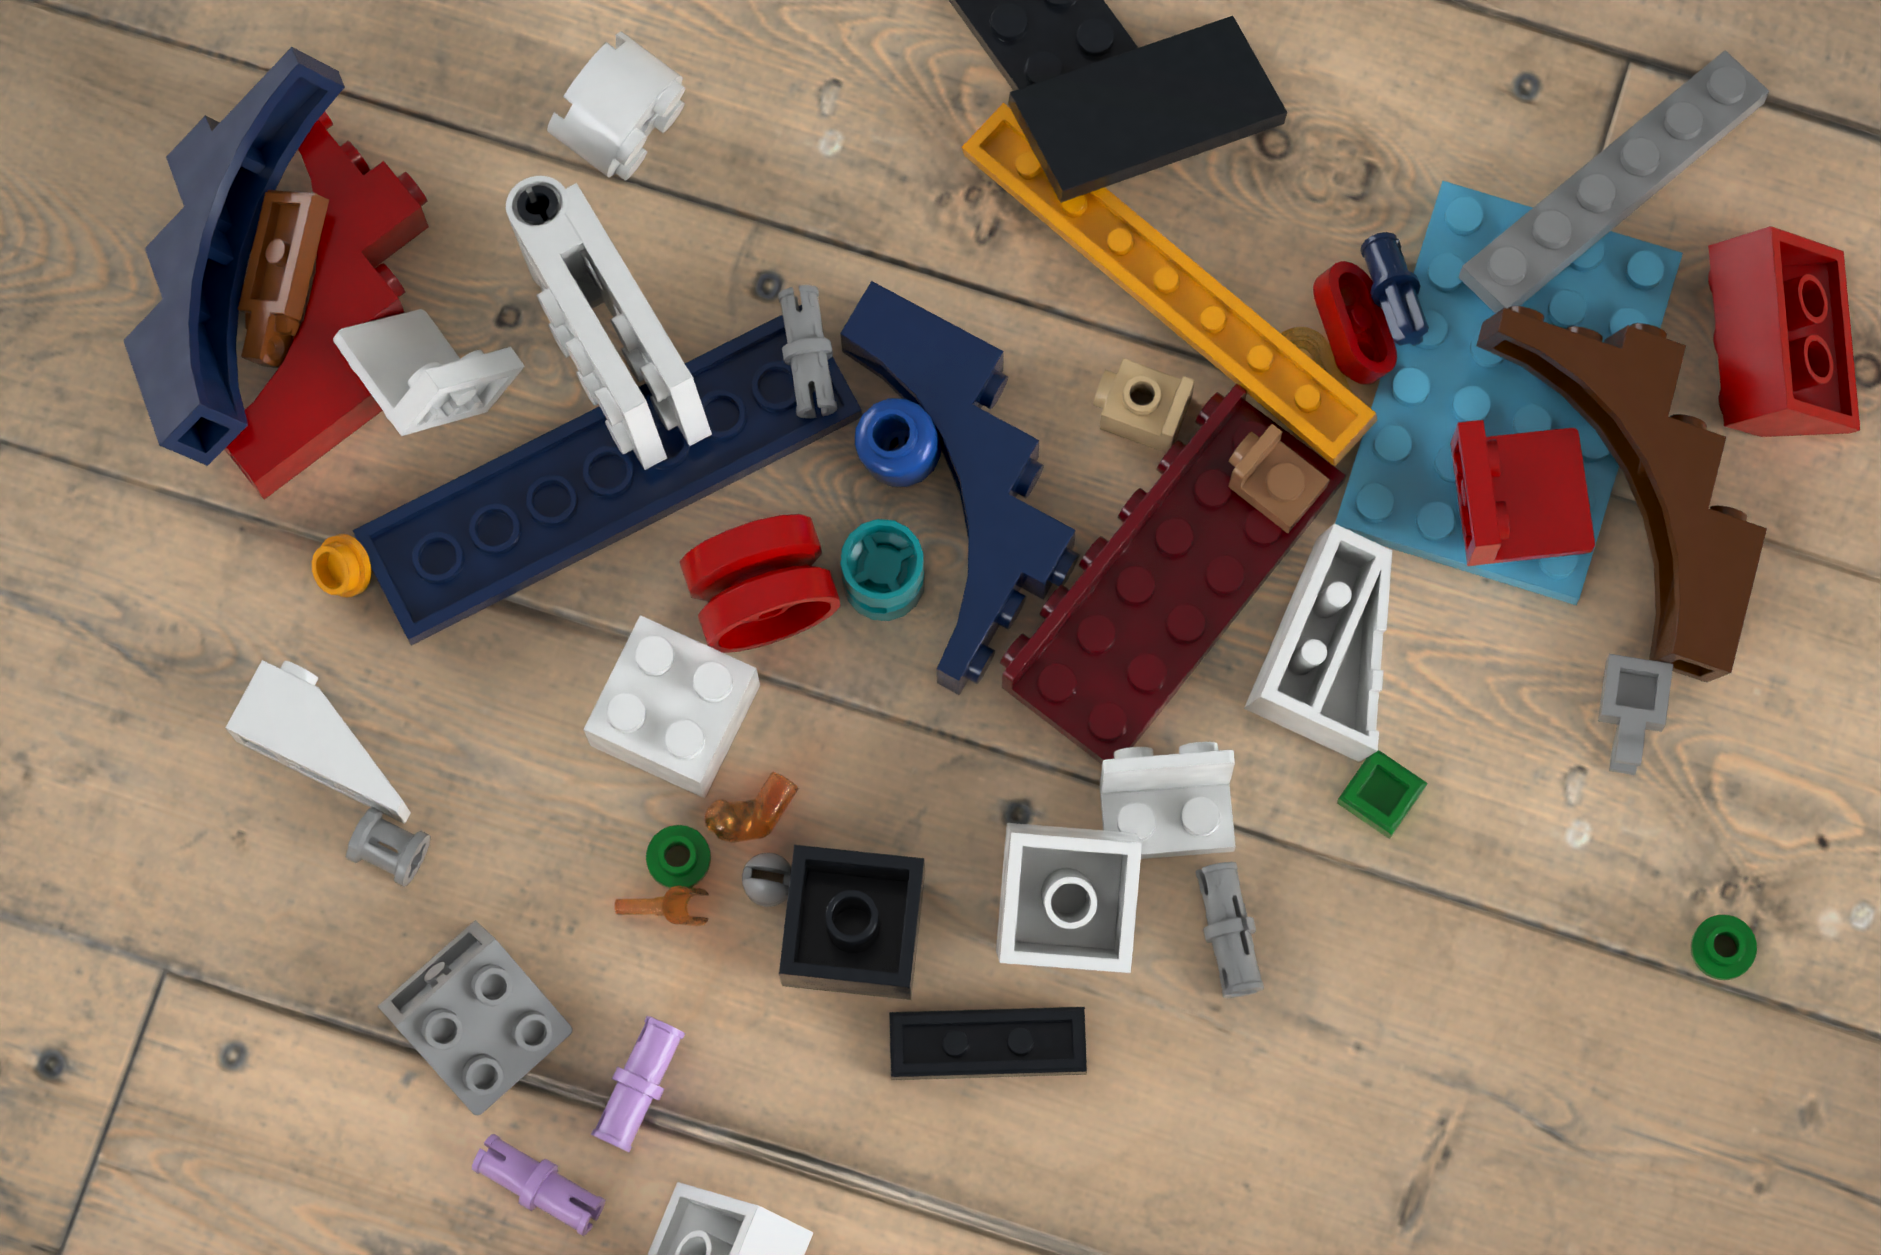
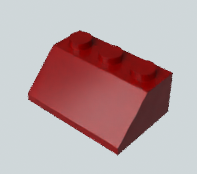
(1783, 335)

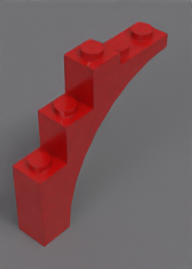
(314, 392)

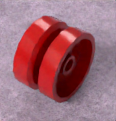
(760, 583)

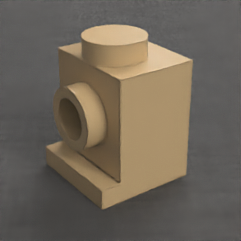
(1149, 424)

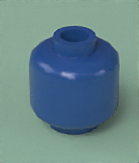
(900, 424)

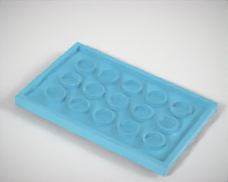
(1404, 470)

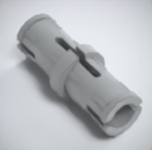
(807, 351)
(1229, 930)

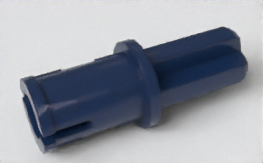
(1395, 288)

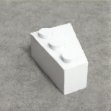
(1328, 649)

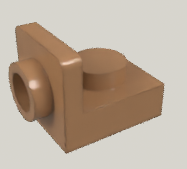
(1275, 478)

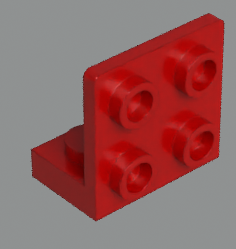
(1521, 494)

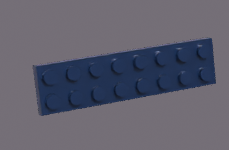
(580, 493)

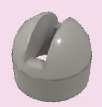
(762, 891)

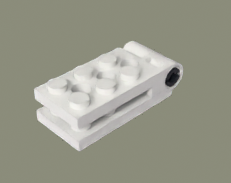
(579, 271)

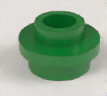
(685, 875)
(1710, 961)

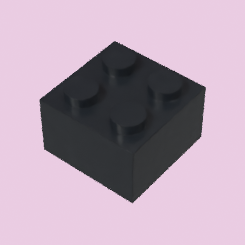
(852, 922)

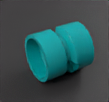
(882, 569)

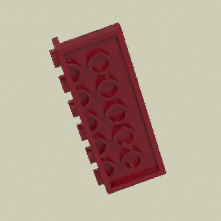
(1156, 589)

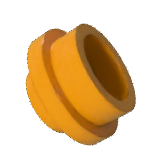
(341, 566)

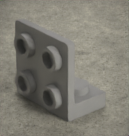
(476, 1018)

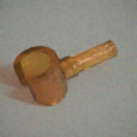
(671, 906)

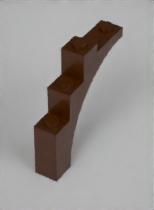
(1625, 392)

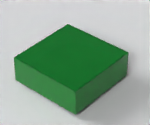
(1382, 793)

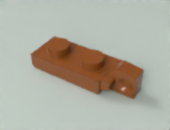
(280, 273)

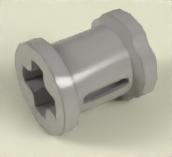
(410, 847)

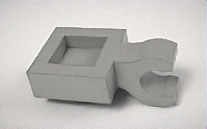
(1635, 700)

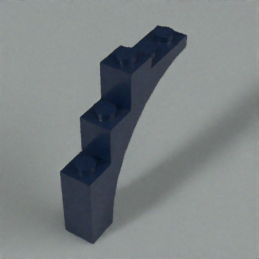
(201, 257)
(989, 461)

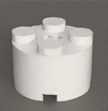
(617, 106)

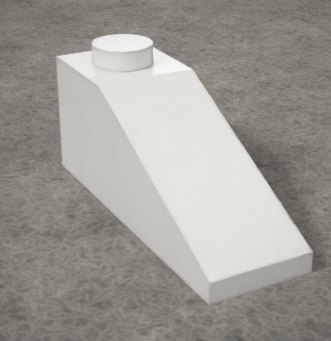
(299, 728)

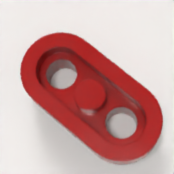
(1354, 323)

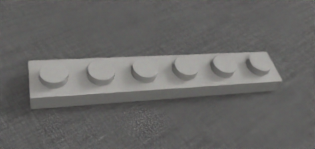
(1614, 184)

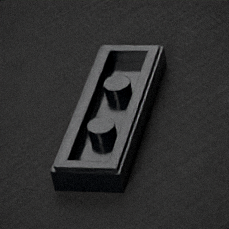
(988, 1043)

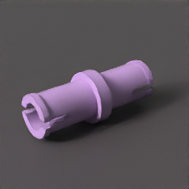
(638, 1083)
(538, 1184)

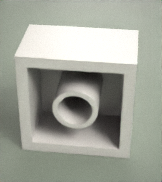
(672, 706)
(1068, 897)

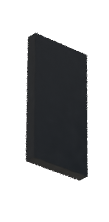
(1147, 108)

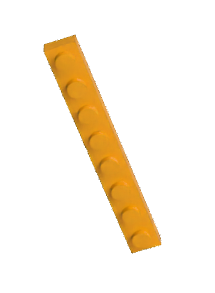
(1179, 294)

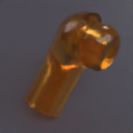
(751, 818)

